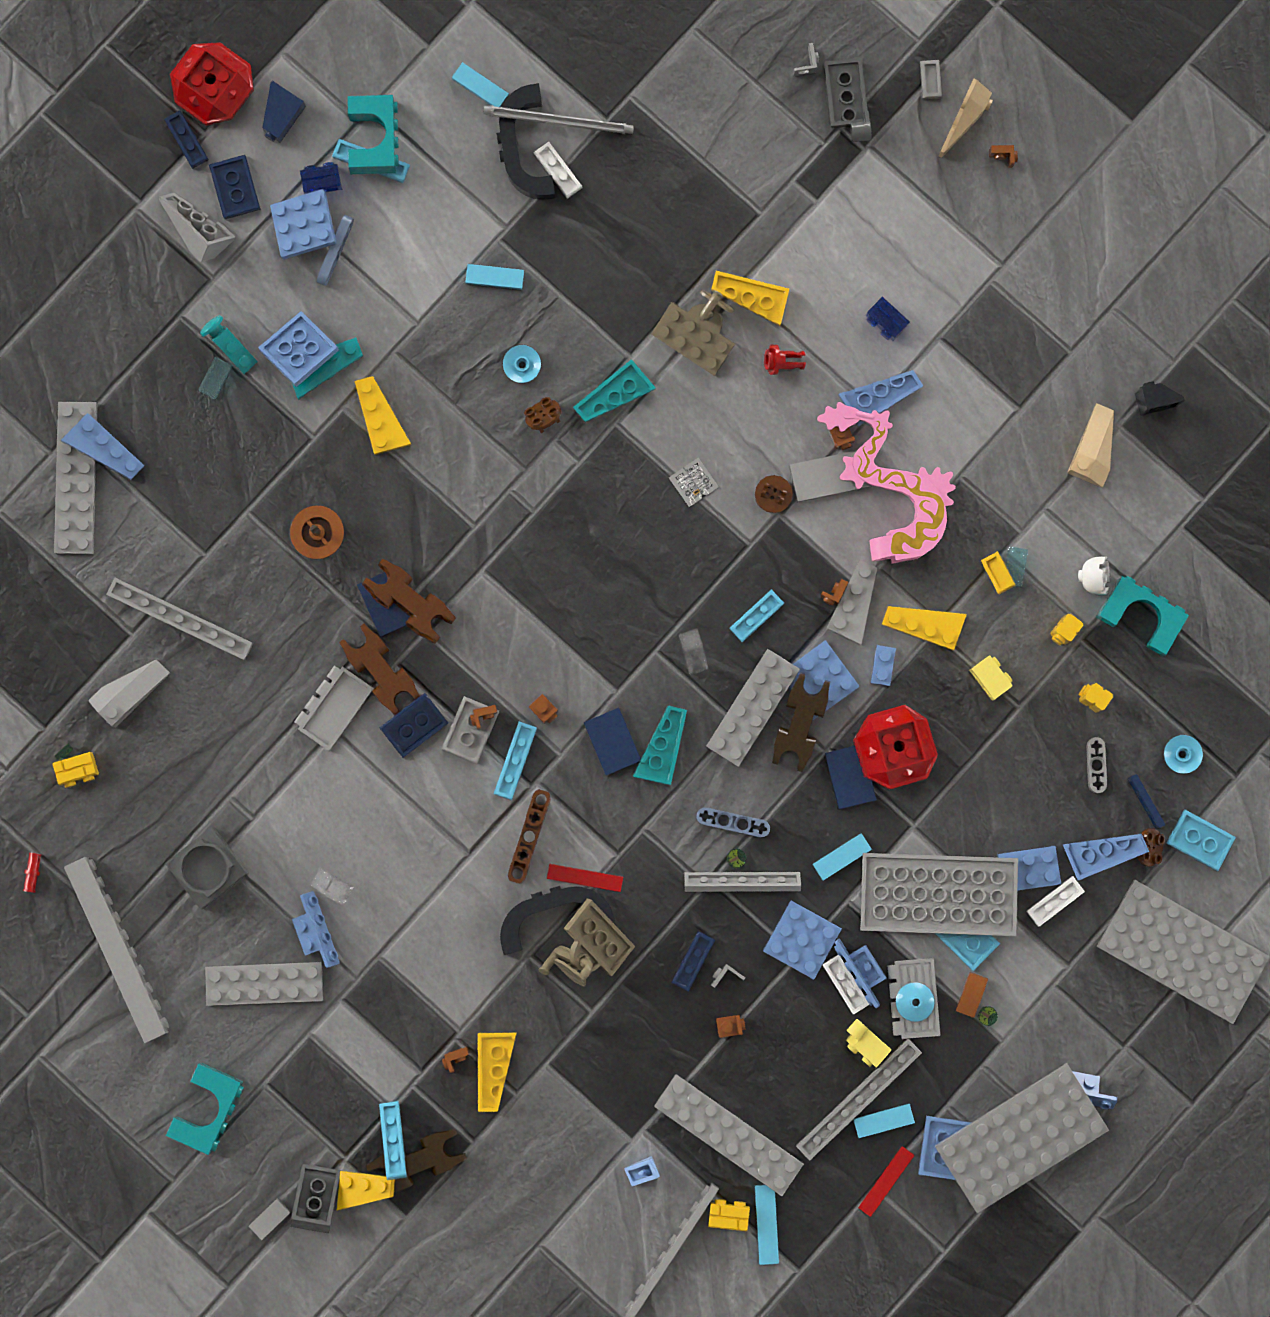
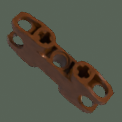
(419, 609)
(371, 658)
(535, 827)

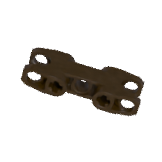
(797, 737)
(429, 1156)

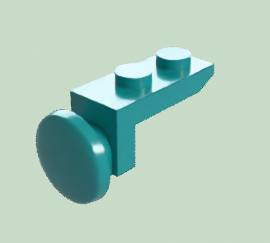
(229, 344)

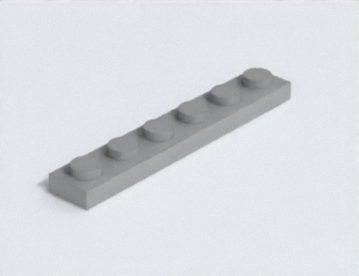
(741, 881)

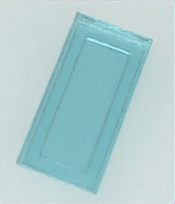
(215, 378)
(1016, 564)

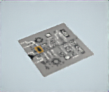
(693, 482)

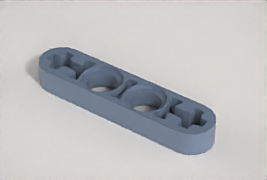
(335, 250)
(733, 819)

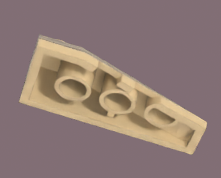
(971, 110)
(1094, 450)

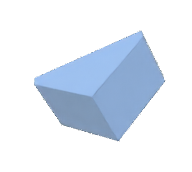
(642, 1171)

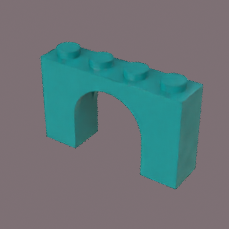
(382, 157)
(1169, 617)
(226, 1090)

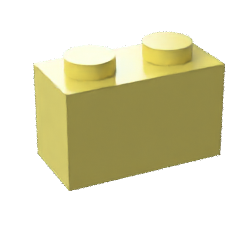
(991, 677)

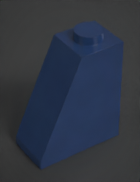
(280, 112)

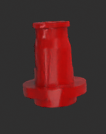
(776, 359)

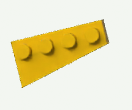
(758, 297)
(380, 420)
(928, 625)
(493, 1064)

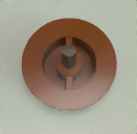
(317, 532)

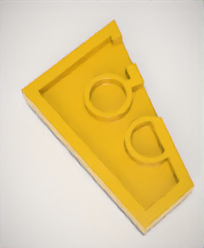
(362, 1189)

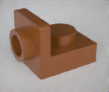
(1000, 152)
(842, 439)
(838, 590)
(544, 709)
(485, 712)
(730, 1026)
(457, 1055)

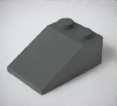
(315, 1198)

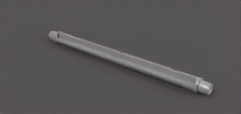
(557, 119)

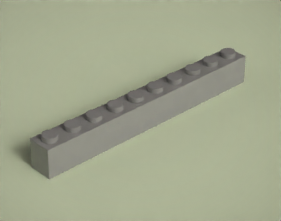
(116, 949)

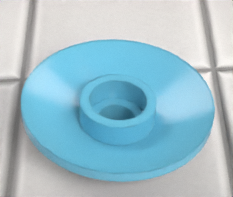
(521, 354)
(1192, 751)
(907, 995)

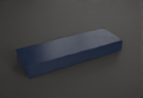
(186, 139)
(1146, 801)
(693, 961)

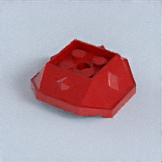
(213, 101)
(877, 753)

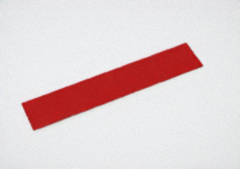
(585, 877)
(886, 1181)

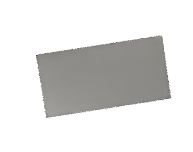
(930, 79)
(269, 1219)

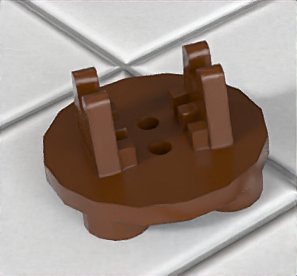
(543, 414)
(782, 497)
(1154, 843)

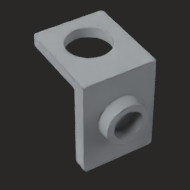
(814, 60)
(720, 972)

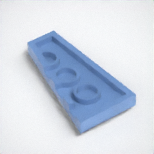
(881, 394)
(100, 445)
(1097, 855)

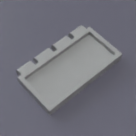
(335, 708)
(908, 972)

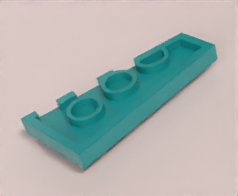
(348, 353)
(617, 390)
(662, 751)

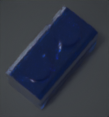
(320, 178)
(887, 319)

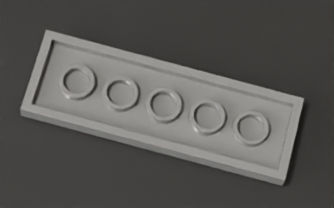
(753, 707)
(264, 983)

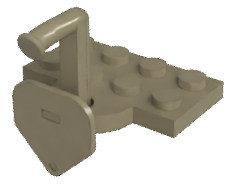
(696, 335)
(594, 945)

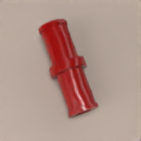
(32, 872)

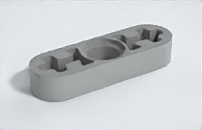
(1091, 780)

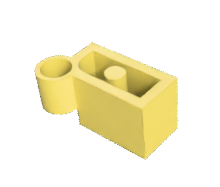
(867, 1044)

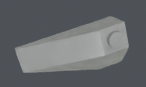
(199, 233)
(123, 695)

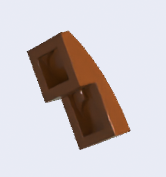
(971, 994)

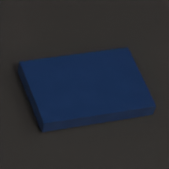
(234, 187)
(384, 619)
(413, 725)
(612, 741)
(848, 779)

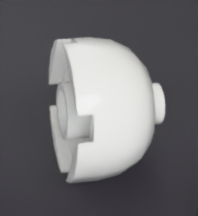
(1095, 575)

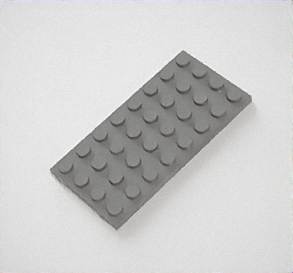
(939, 894)
(1183, 951)
(1021, 1138)

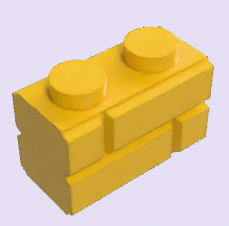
(1066, 629)
(1095, 697)
(75, 769)
(728, 1216)

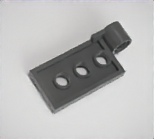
(860, 125)

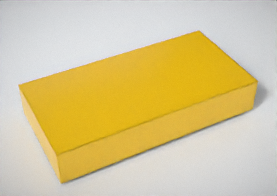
(998, 572)

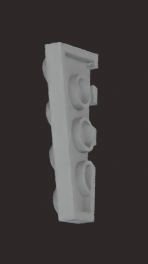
(854, 604)

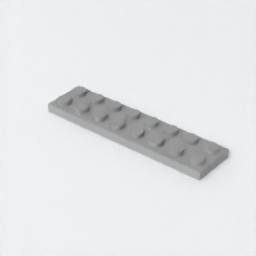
(74, 486)
(728, 1135)

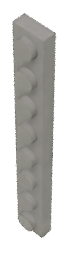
(180, 619)
(858, 1099)
(675, 1243)

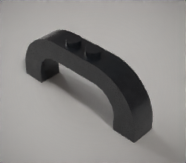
(530, 186)
(511, 925)

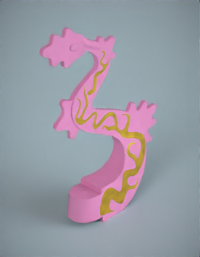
(924, 490)

